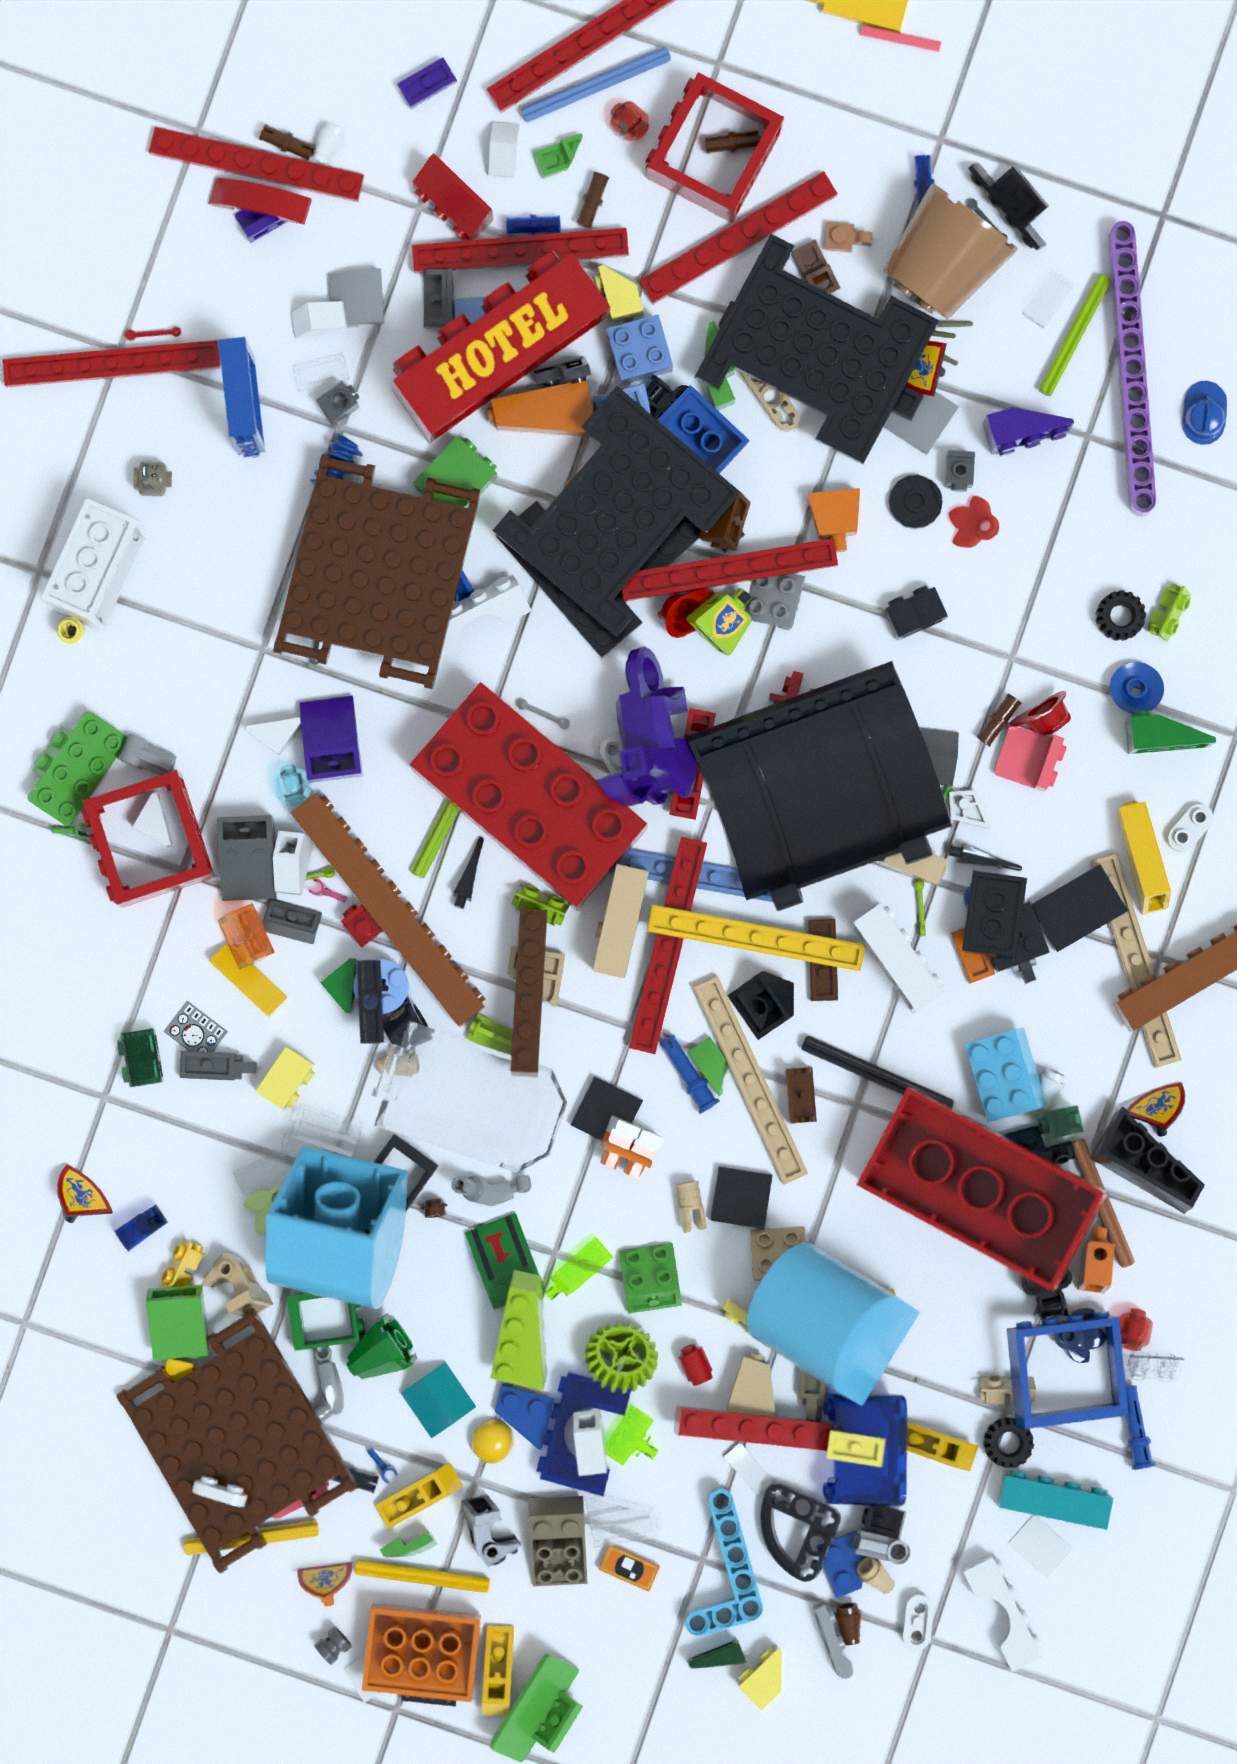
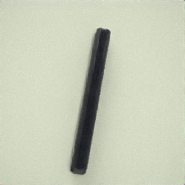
(866, 1069)

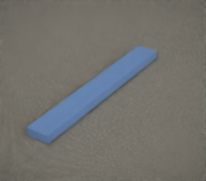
(712, 876)

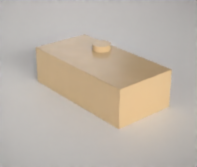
(620, 921)

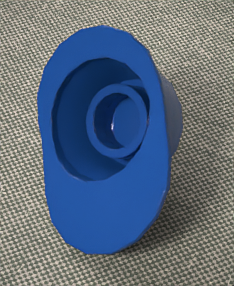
(1204, 412)

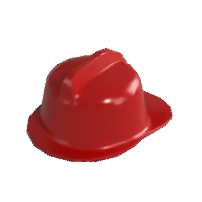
(678, 607)
(1045, 717)

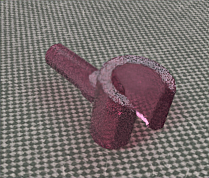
(328, 892)

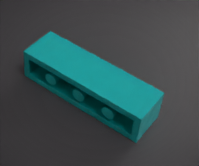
(1055, 1501)

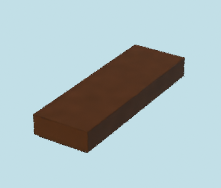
(823, 977)

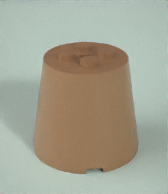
(946, 254)

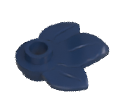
(1081, 1340)

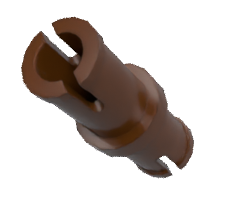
(732, 141)
(287, 142)
(592, 200)
(998, 720)

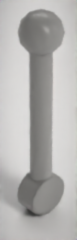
(564, 723)

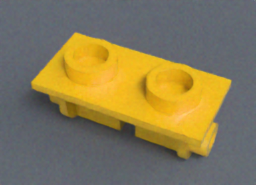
(184, 1256)

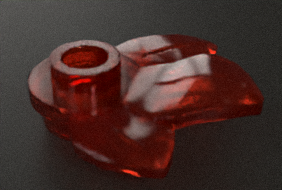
(969, 523)

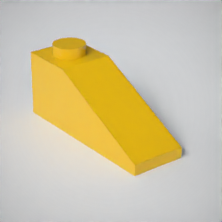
(940, 1447)
(419, 1495)
(497, 1671)

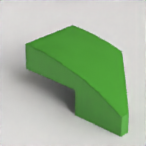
(557, 157)
(711, 1063)
(398, 1548)

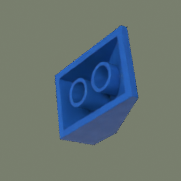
(704, 429)

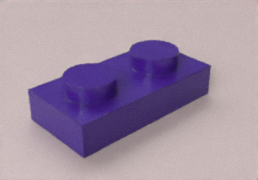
(427, 82)

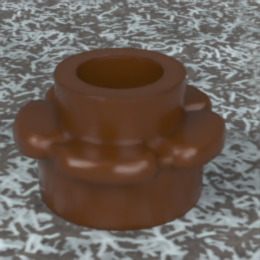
(434, 1208)

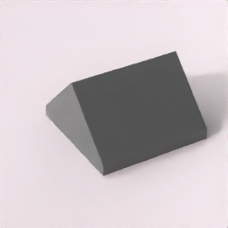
(943, 753)

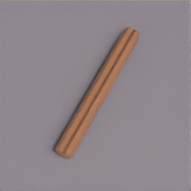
(1106, 1211)

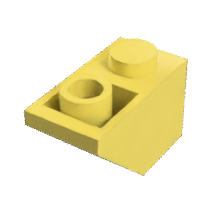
(620, 295)
(764, 1680)

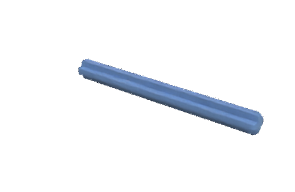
(596, 84)

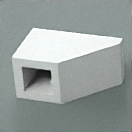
(291, 862)
(590, 1442)

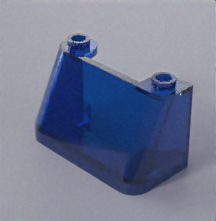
(861, 1484)

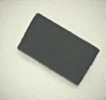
(291, 921)

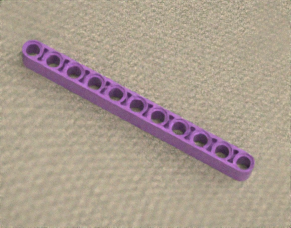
(1132, 355)

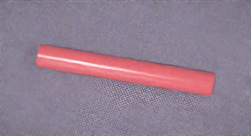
(901, 38)

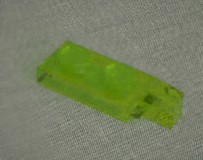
(579, 1269)

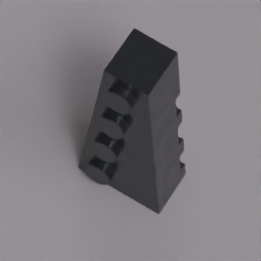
(1143, 1161)

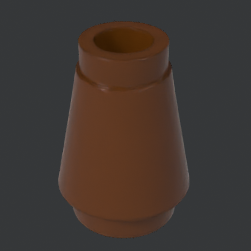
(849, 1622)

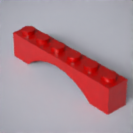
(752, 1428)

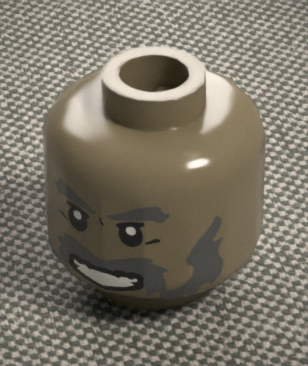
(152, 478)

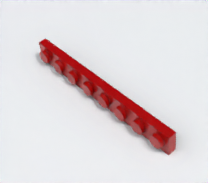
(572, 50)
(256, 164)
(738, 237)
(519, 250)
(111, 363)
(731, 569)
(667, 948)

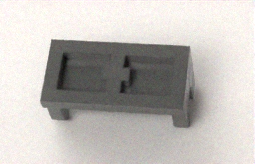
(438, 297)

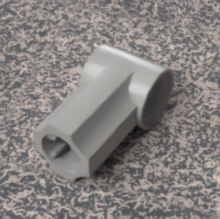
(141, 754)
(880, 1546)

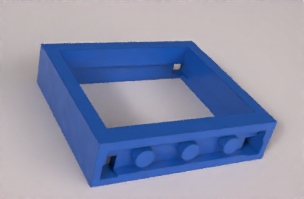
(241, 396)
(1019, 1375)

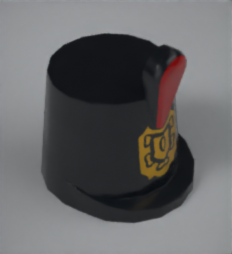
(396, 1024)

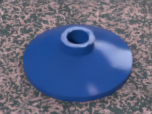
(1137, 676)

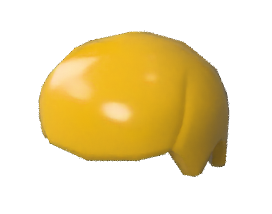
(492, 1441)

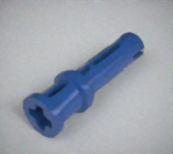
(696, 1086)
(1138, 1440)

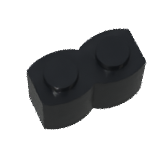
(916, 612)

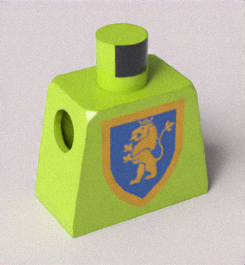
(722, 620)

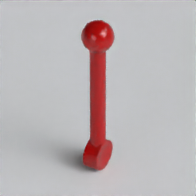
(131, 334)

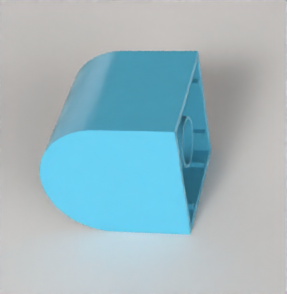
(319, 1222)
(829, 1320)

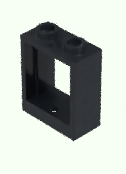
(417, 1157)

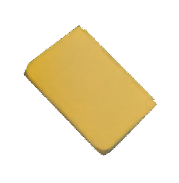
(178, 1368)

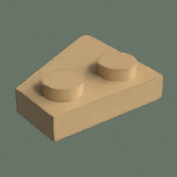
(552, 974)

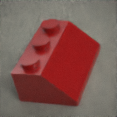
(452, 199)

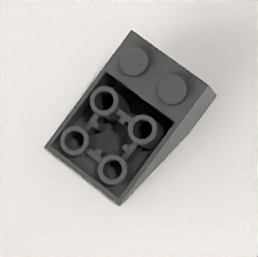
(246, 857)

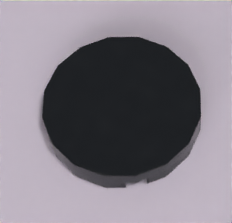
(915, 502)

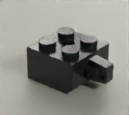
(1030, 946)

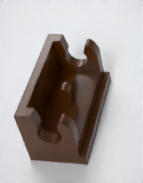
(729, 527)
(800, 1095)

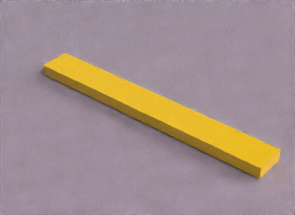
(755, 937)

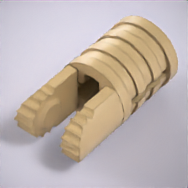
(690, 1199)

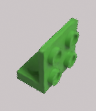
(650, 1278)

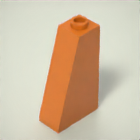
(544, 411)

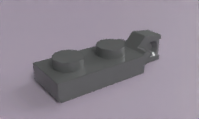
(214, 1066)

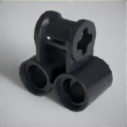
(663, 397)
(1047, 1298)

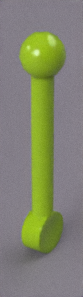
(328, 873)
(919, 885)

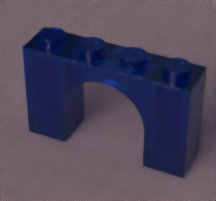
(577, 1394)

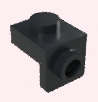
(884, 1520)

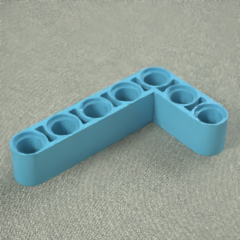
(734, 1568)

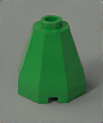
(381, 1350)

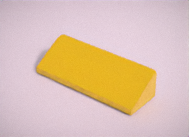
(249, 981)

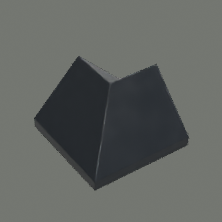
(764, 1002)

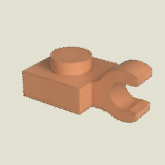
(842, 236)

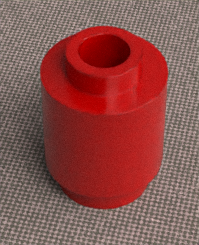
(695, 1364)

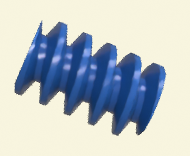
(344, 451)

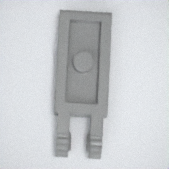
(833, 1643)

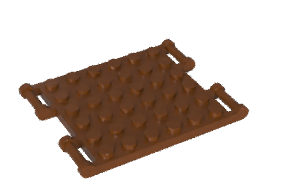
(377, 571)
(244, 1426)

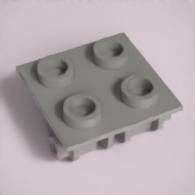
(776, 600)

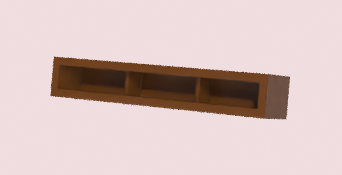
(528, 993)

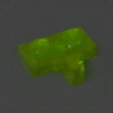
(631, 1437)

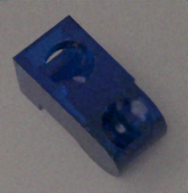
(141, 1227)

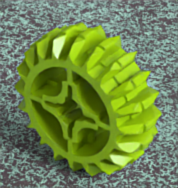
(613, 1344)

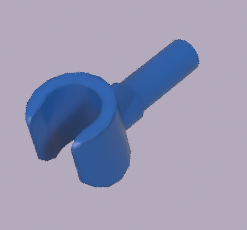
(382, 1465)

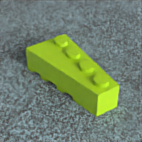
(521, 1341)

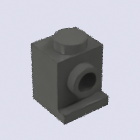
(957, 482)

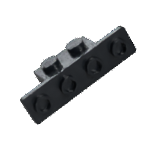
(1017, 200)
(1032, 1139)

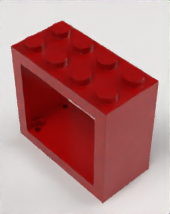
(722, 205)
(124, 896)

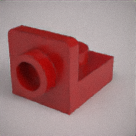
(791, 687)
(361, 924)

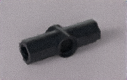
(370, 982)

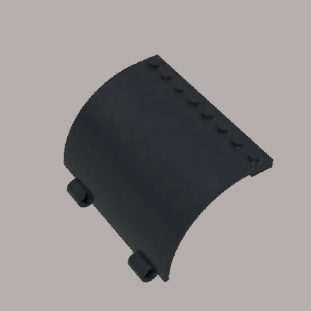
(823, 784)

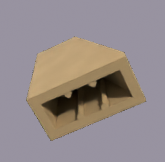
(928, 870)
(753, 1388)

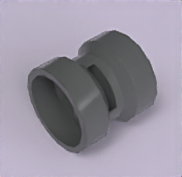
(332, 1646)

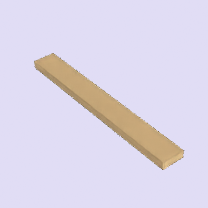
(1138, 963)
(750, 1080)

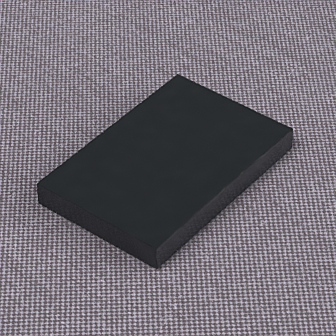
(1079, 908)
(994, 914)

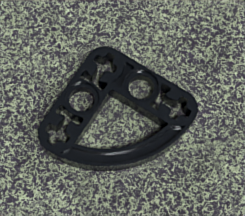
(816, 1528)

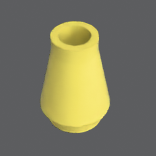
(65, 633)

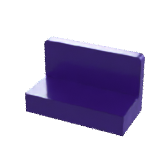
(256, 224)

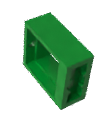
(298, 1330)

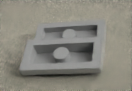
(361, 295)
(926, 424)

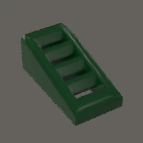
(723, 1655)

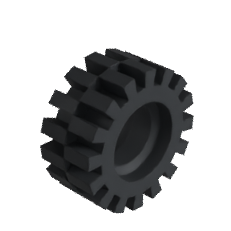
(1104, 615)
(1003, 1459)

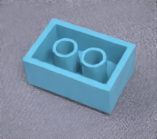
(1005, 1075)

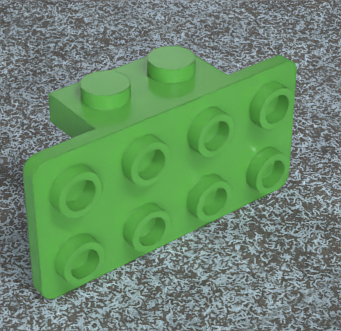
(74, 766)
(540, 1712)

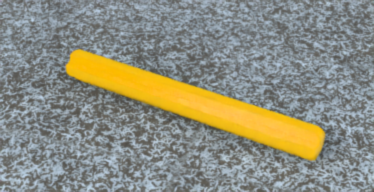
(271, 1534)
(422, 1576)

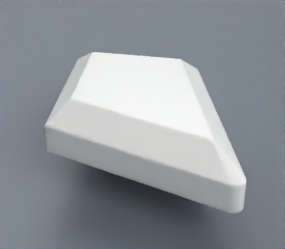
(967, 808)

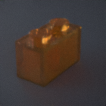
(246, 936)

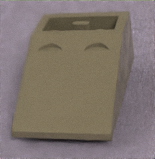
(557, 1541)

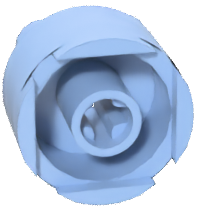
(398, 988)

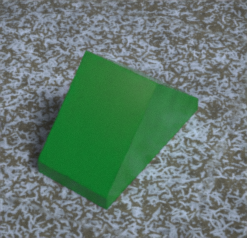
(340, 984)

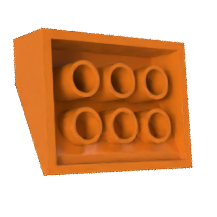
(421, 1652)

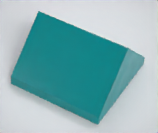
(438, 1400)

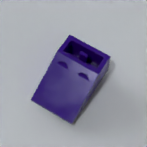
(1020, 427)
(330, 739)

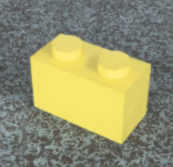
(286, 1078)

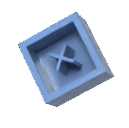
(639, 349)

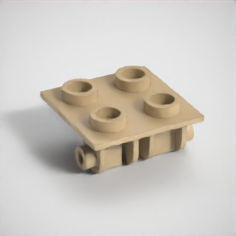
(770, 1244)

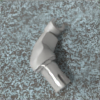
(480, 1191)
(331, 1388)

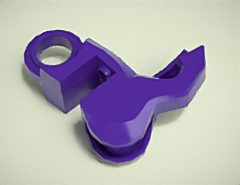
(651, 756)

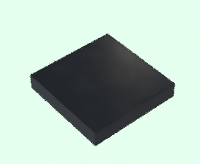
(600, 1104)
(741, 1197)

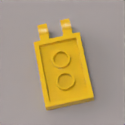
(874, 13)

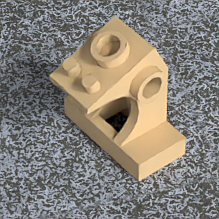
(245, 1285)

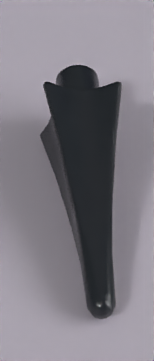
(971, 855)
(465, 885)

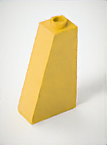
(1144, 857)

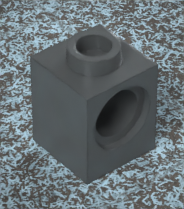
(335, 414)

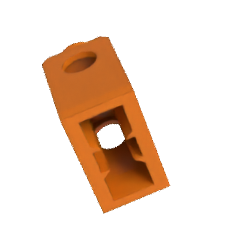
(835, 515)
(1097, 1274)

